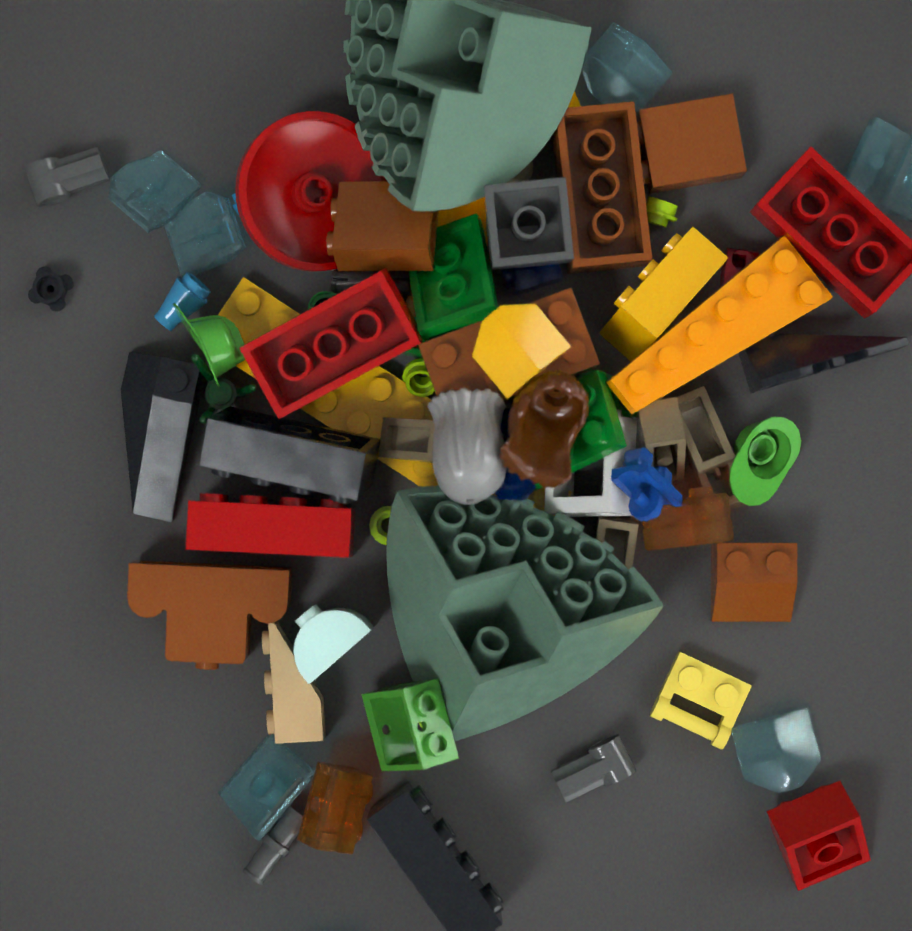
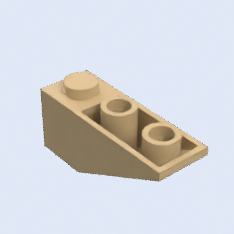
(296, 704)

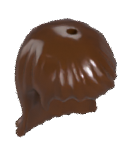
(544, 427)

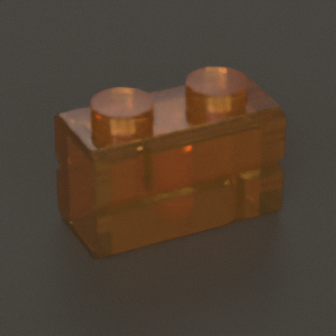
(698, 521)
(335, 808)

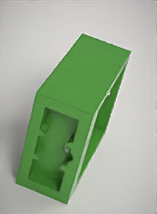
(401, 709)

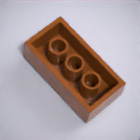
(605, 187)
(453, 367)

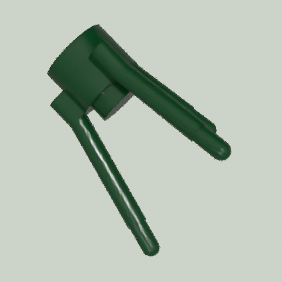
(222, 396)

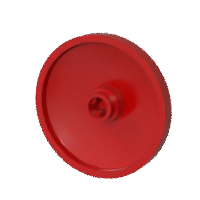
(290, 182)

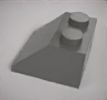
(528, 224)

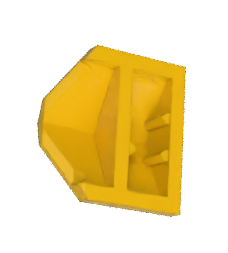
(517, 346)

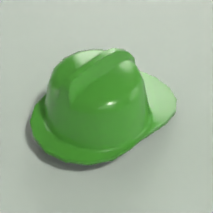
(217, 340)
(763, 459)

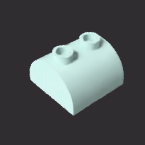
(326, 638)

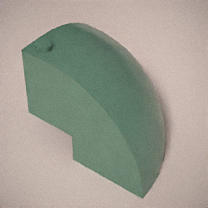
(457, 91)
(505, 603)

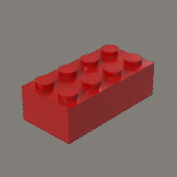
(837, 232)
(332, 343)
(270, 529)

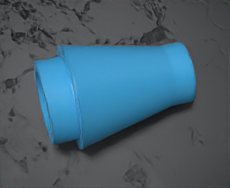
(188, 294)

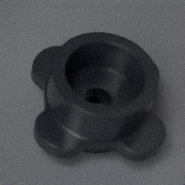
(46, 278)

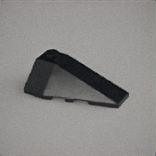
(797, 356)
(159, 419)

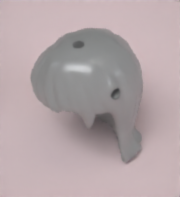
(468, 443)

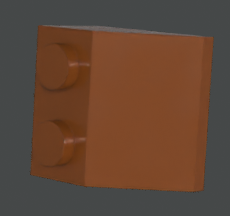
(753, 582)

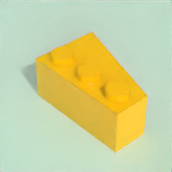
(663, 293)

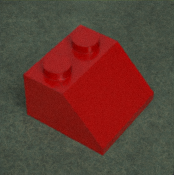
(819, 835)

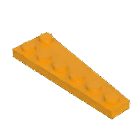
(741, 312)

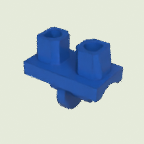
(645, 485)

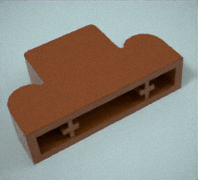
(208, 605)

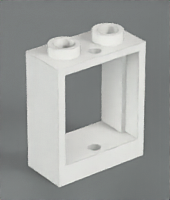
(614, 500)

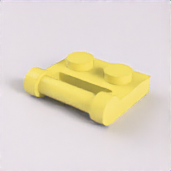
(707, 688)

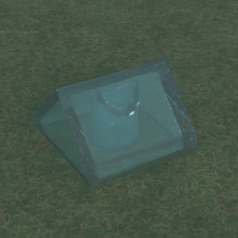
(266, 785)

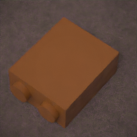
(690, 143)
(379, 231)

